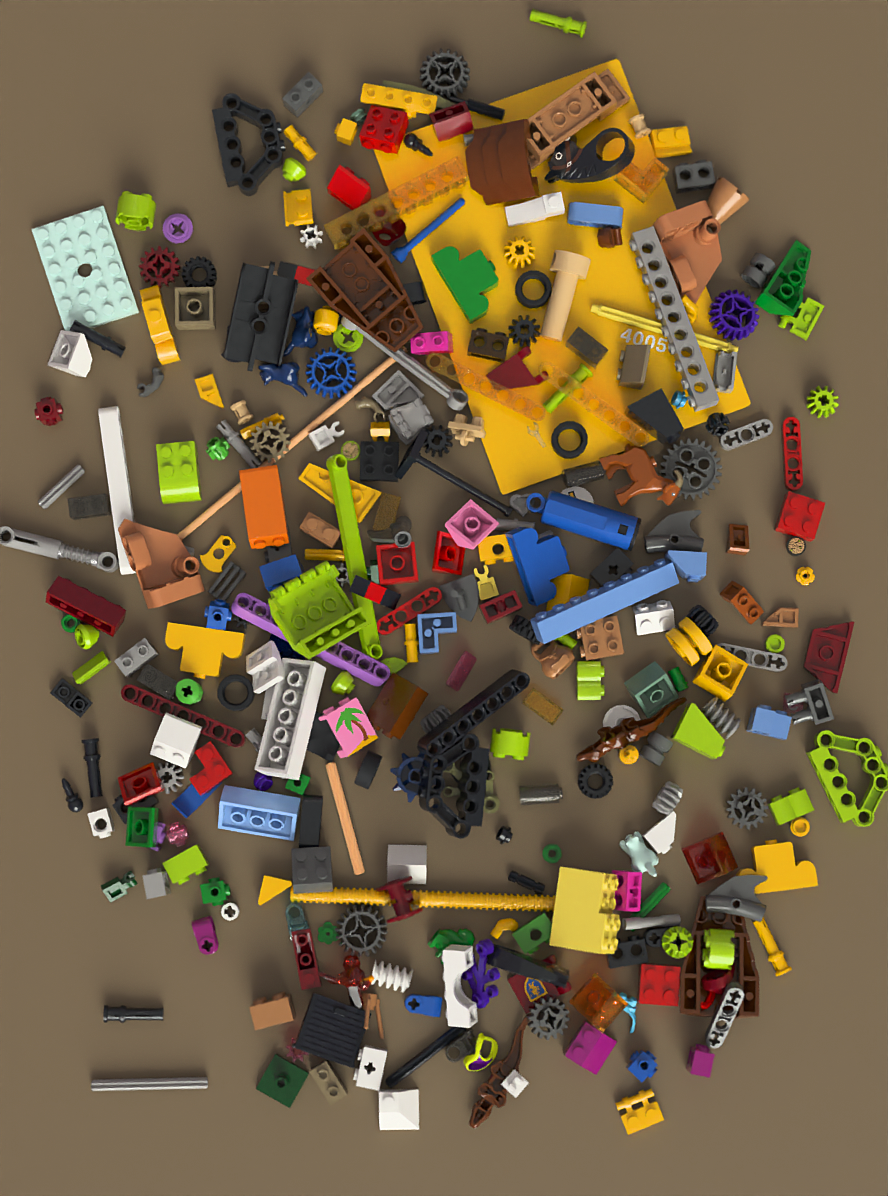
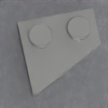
(396, 392)

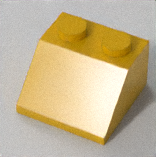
(720, 673)

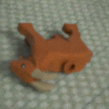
(642, 474)

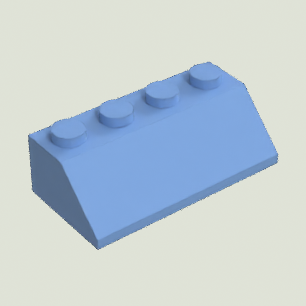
(258, 812)

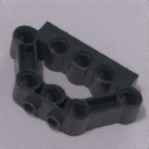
(254, 115)
(476, 795)

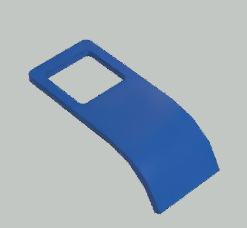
(191, 800)

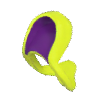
(474, 1061)

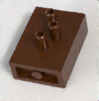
(396, 706)

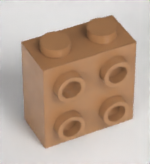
(600, 639)

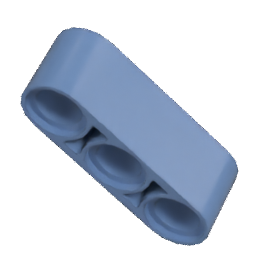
(594, 215)

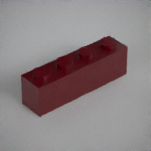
(85, 606)

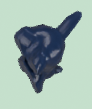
(303, 334)
(286, 373)

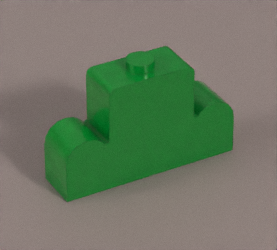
(467, 279)

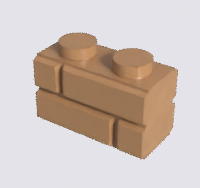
(320, 530)

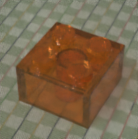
(598, 1002)

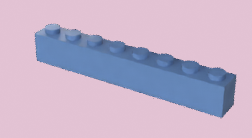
(604, 601)

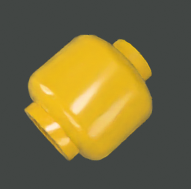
(325, 320)

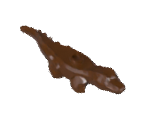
(626, 733)
(492, 1091)

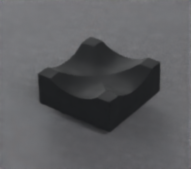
(379, 461)
(322, 739)

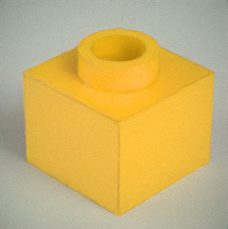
(346, 131)

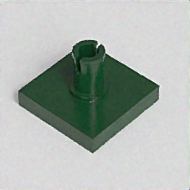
(282, 1080)

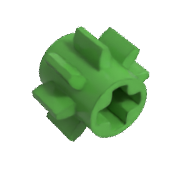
(217, 448)

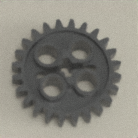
(698, 453)

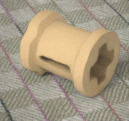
(639, 126)
(242, 412)

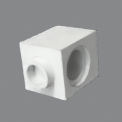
(95, 816)

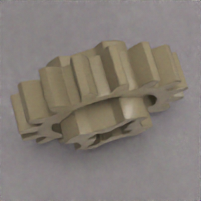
(266, 432)

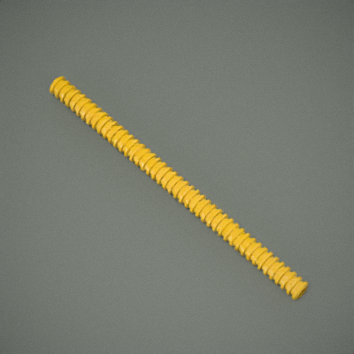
(432, 899)

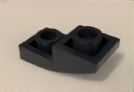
(71, 697)

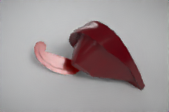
(715, 983)

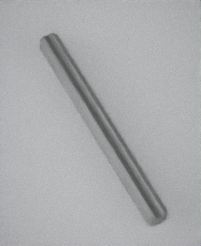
(149, 1084)

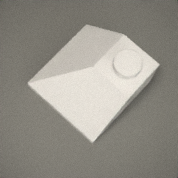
(71, 354)
(398, 1109)

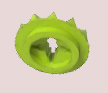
(339, 339)
(671, 949)

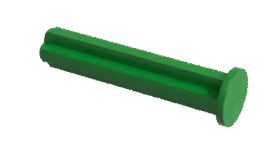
(647, 906)

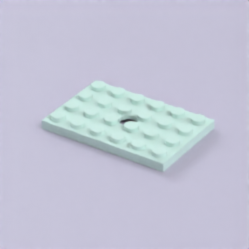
(78, 241)

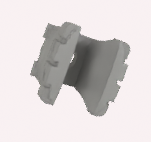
(410, 420)

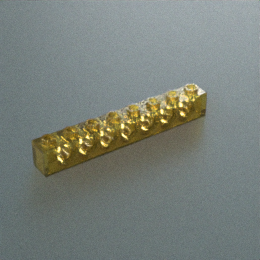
(384, 202)

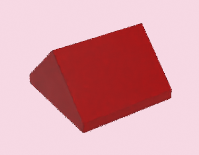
(447, 555)
(140, 784)

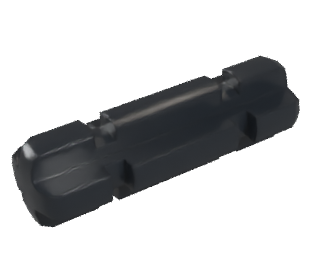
(526, 882)

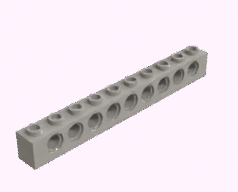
(648, 239)

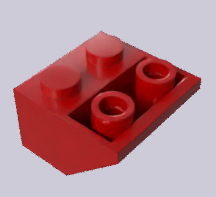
(348, 188)

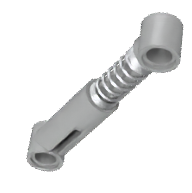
(56, 549)

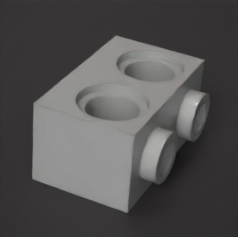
(136, 657)
(156, 883)

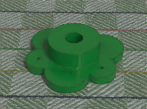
(323, 937)

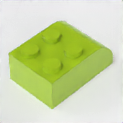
(178, 472)

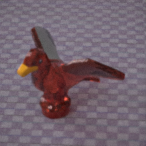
(352, 978)

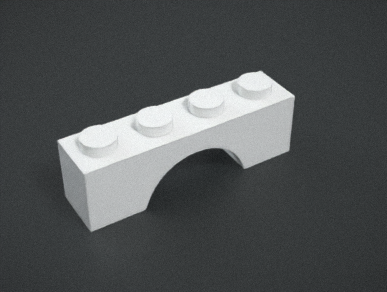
(460, 1009)

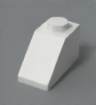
(662, 834)

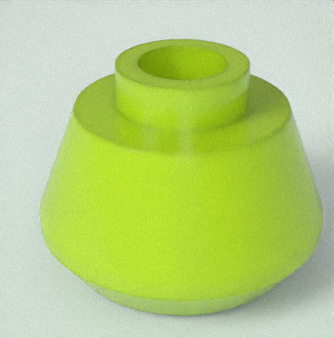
(293, 170)
(86, 635)
(343, 684)

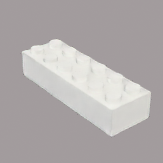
(290, 719)

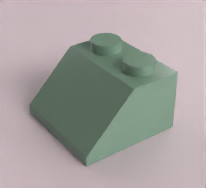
(651, 689)

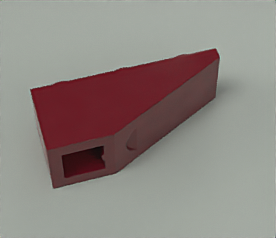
(306, 959)

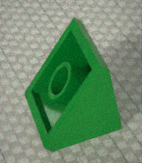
(142, 827)

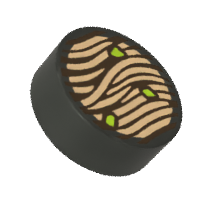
(795, 546)

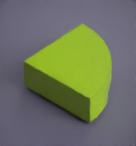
(394, 664)

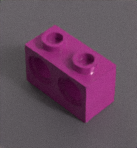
(700, 1060)

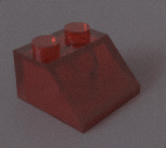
(710, 858)

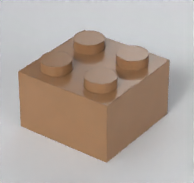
(272, 1011)

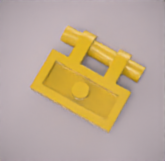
(640, 1117)

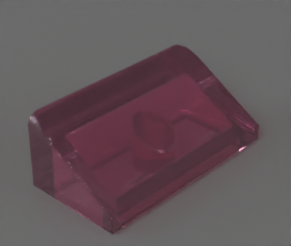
(461, 671)

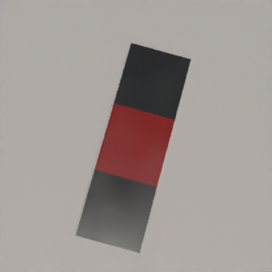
(295, 272)
(375, 592)

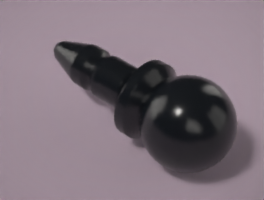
(413, 142)
(74, 803)

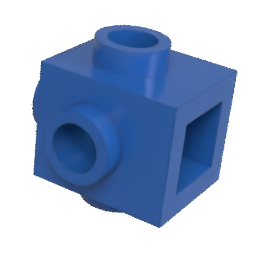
(218, 614)
(635, 1064)

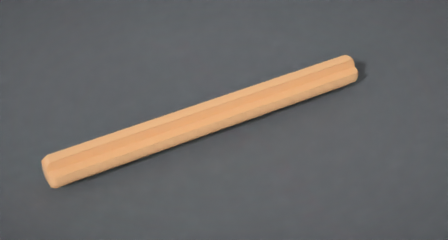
(345, 818)

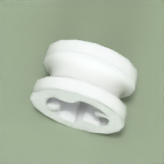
(234, 907)

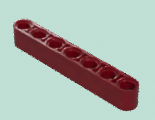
(176, 709)

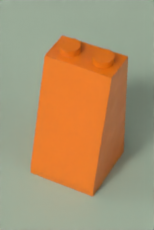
(264, 507)

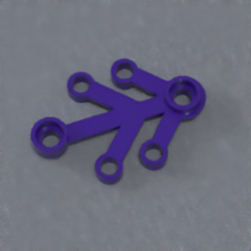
(479, 995)

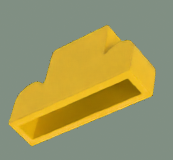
(159, 324)
(203, 647)
(779, 865)

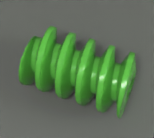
(191, 685)

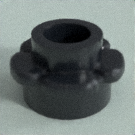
(504, 835)

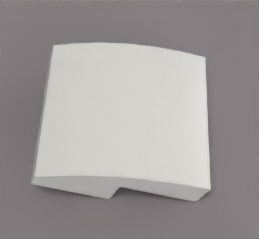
(265, 667)

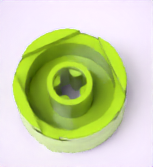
(135, 211)
(509, 743)
(719, 949)

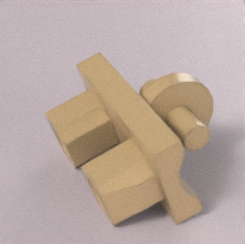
(467, 432)

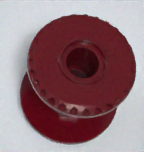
(402, 897)

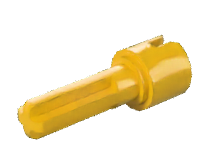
(628, 754)

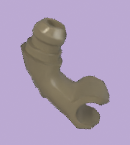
(369, 403)

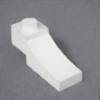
(535, 210)

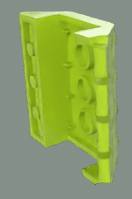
(315, 611)

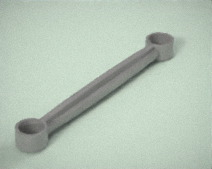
(418, 370)

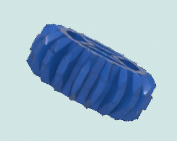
(335, 365)

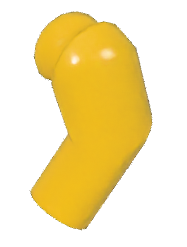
(690, 307)

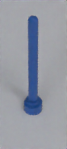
(401, 252)

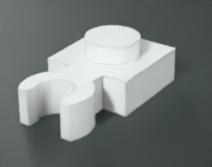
(324, 437)

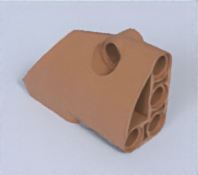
(690, 247)

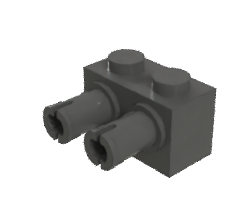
(818, 705)

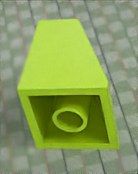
(698, 733)

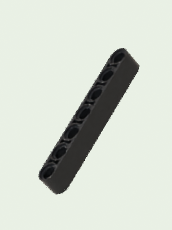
(465, 713)

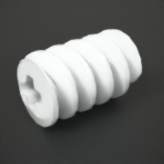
(391, 976)

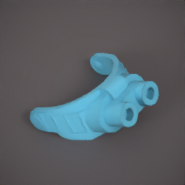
(630, 1008)

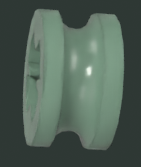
(359, 116)

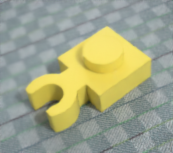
(486, 585)

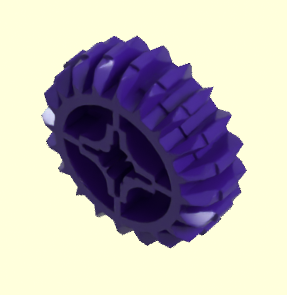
(738, 305)

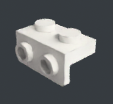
(654, 617)

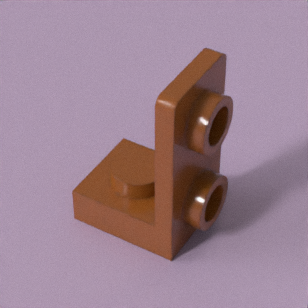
(742, 601)

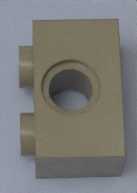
(328, 1081)

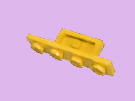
(399, 99)

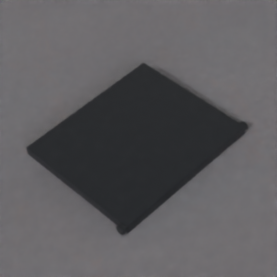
(331, 1030)

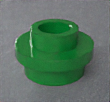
(64, 623)
(556, 858)

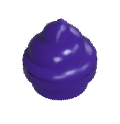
(262, 782)

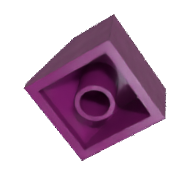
(589, 1047)

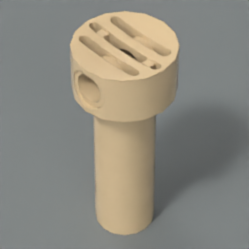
(568, 269)

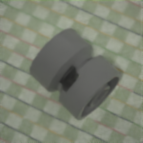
(760, 268)
(656, 748)

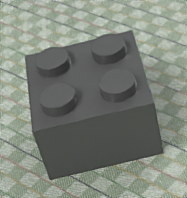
(312, 870)

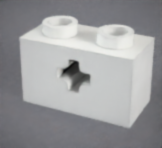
(370, 1079)

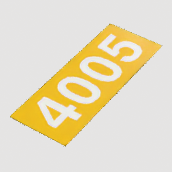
(636, 336)

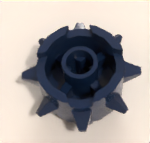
(404, 773)

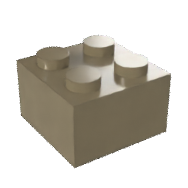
(195, 308)

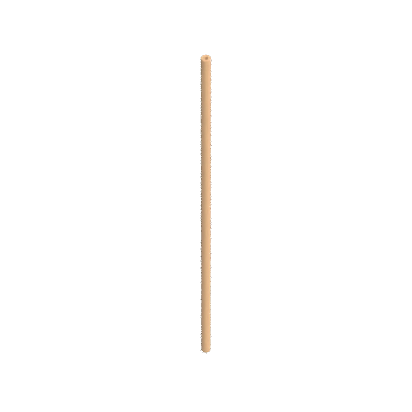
(294, 441)

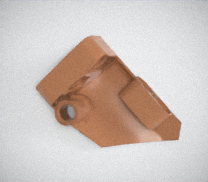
(160, 564)

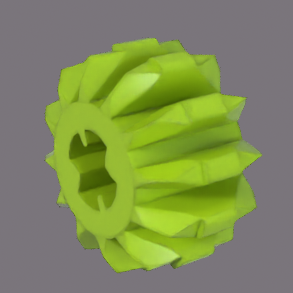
(829, 402)

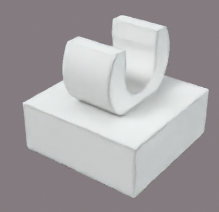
(514, 1083)

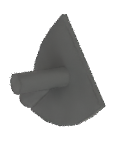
(462, 596)

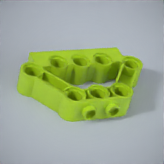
(873, 794)

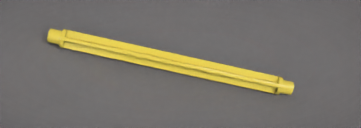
(655, 326)

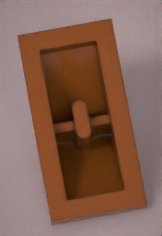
(737, 539)

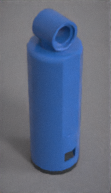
(587, 519)

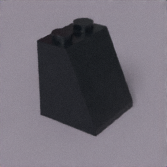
(656, 417)

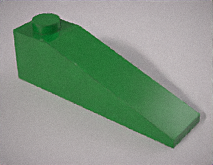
(785, 287)

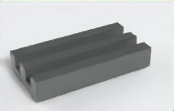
(222, 576)

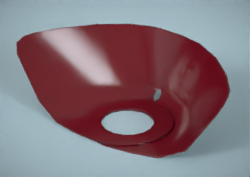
(390, 229)

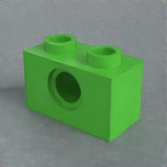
(522, 934)

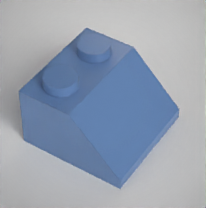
(688, 564)

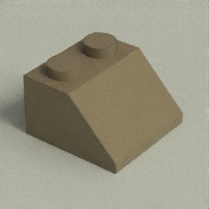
(634, 366)

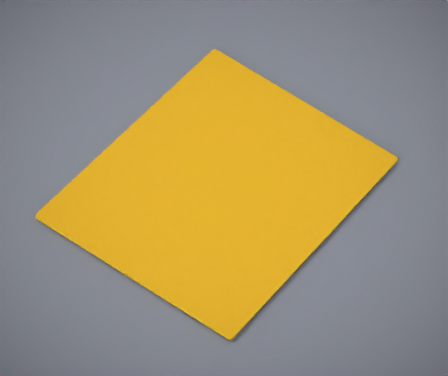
(610, 281)

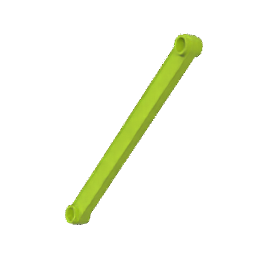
(352, 548)

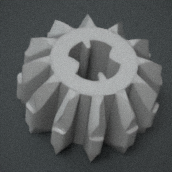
(172, 782)
(667, 798)

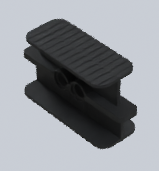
(257, 286)

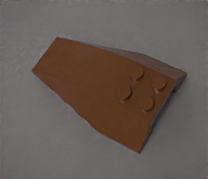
(368, 292)
(693, 966)

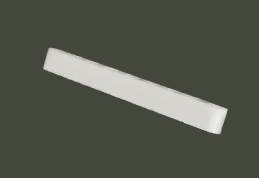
(117, 476)

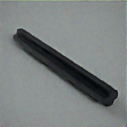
(424, 1056)

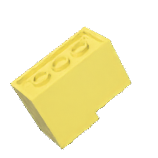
(584, 911)

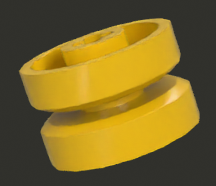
(689, 641)

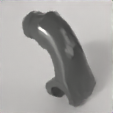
(156, 382)

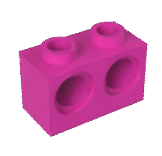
(432, 342)
(628, 891)

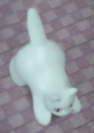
(641, 857)

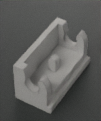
(724, 371)

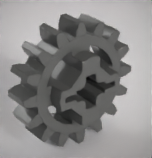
(742, 820)
(555, 1016)

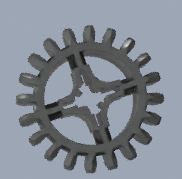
(435, 62)
(344, 935)

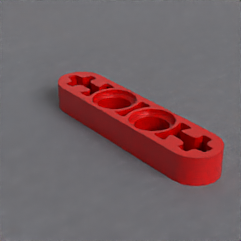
(788, 453)
(407, 608)

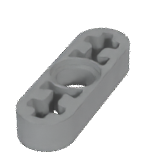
(761, 434)

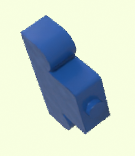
(537, 562)

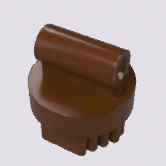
(609, 237)

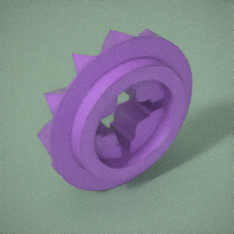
(177, 219)

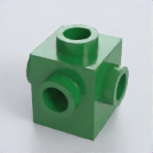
(208, 895)

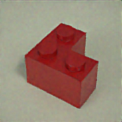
(214, 772)

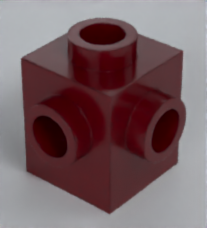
(53, 416)

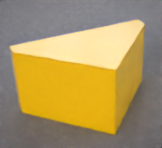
(271, 887)

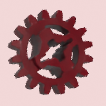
(152, 267)

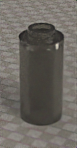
(583, 474)
(540, 794)

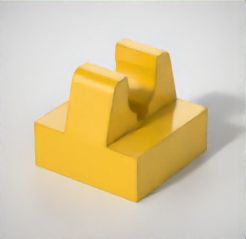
(380, 429)

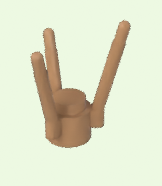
(370, 1001)

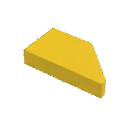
(208, 390)

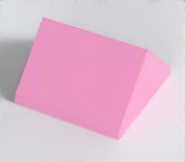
(470, 525)

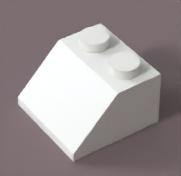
(176, 740)

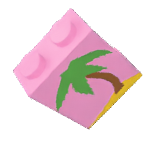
(349, 726)

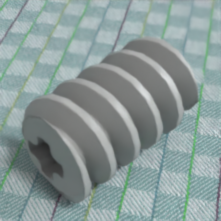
(721, 717)

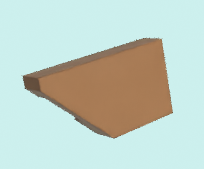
(783, 618)

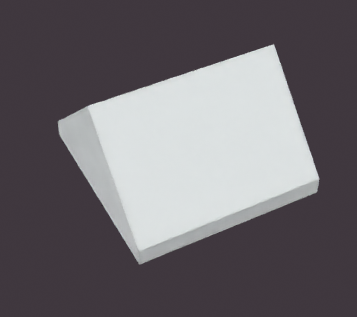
(407, 861)

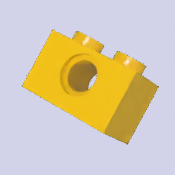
(486, 553)

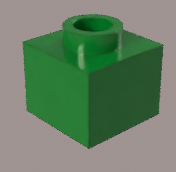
(299, 789)

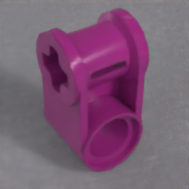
(203, 931)

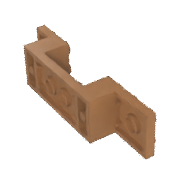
(571, 112)

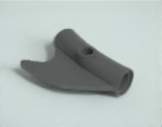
(677, 527)
(396, 533)
(740, 889)

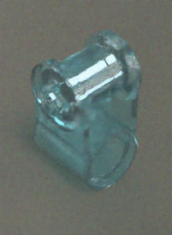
(296, 923)

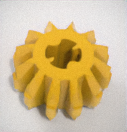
(519, 259)

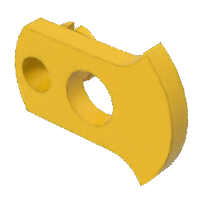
(213, 564)

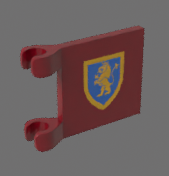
(532, 990)

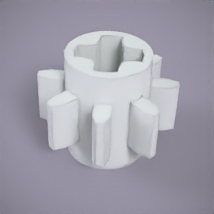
(313, 241)

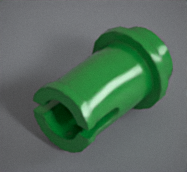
(678, 679)

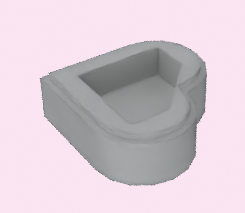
(519, 503)

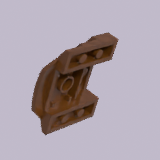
(500, 163)

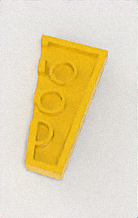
(319, 480)

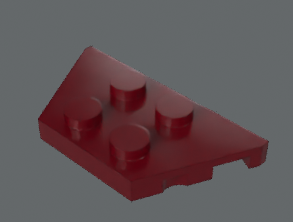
(828, 653)

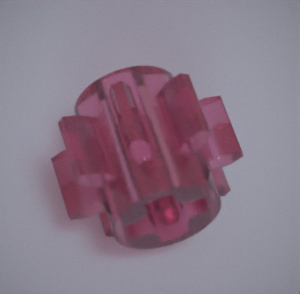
(177, 834)
(292, 1052)

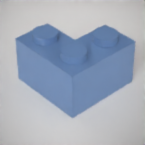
(430, 626)
(769, 722)

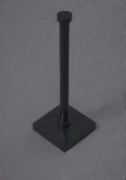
(412, 456)

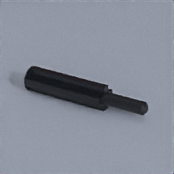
(481, 108)

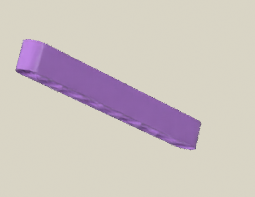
(333, 657)

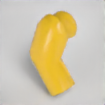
(504, 925)

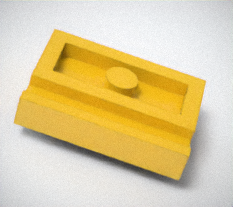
(670, 142)
(298, 207)

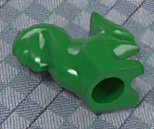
(446, 937)

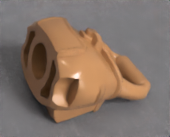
(553, 659)

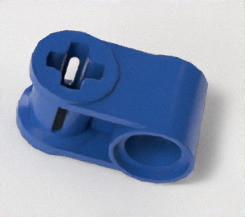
(428, 1005)

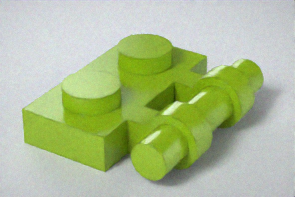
(805, 320)

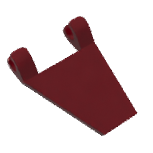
(514, 373)

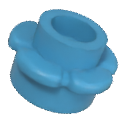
(678, 399)

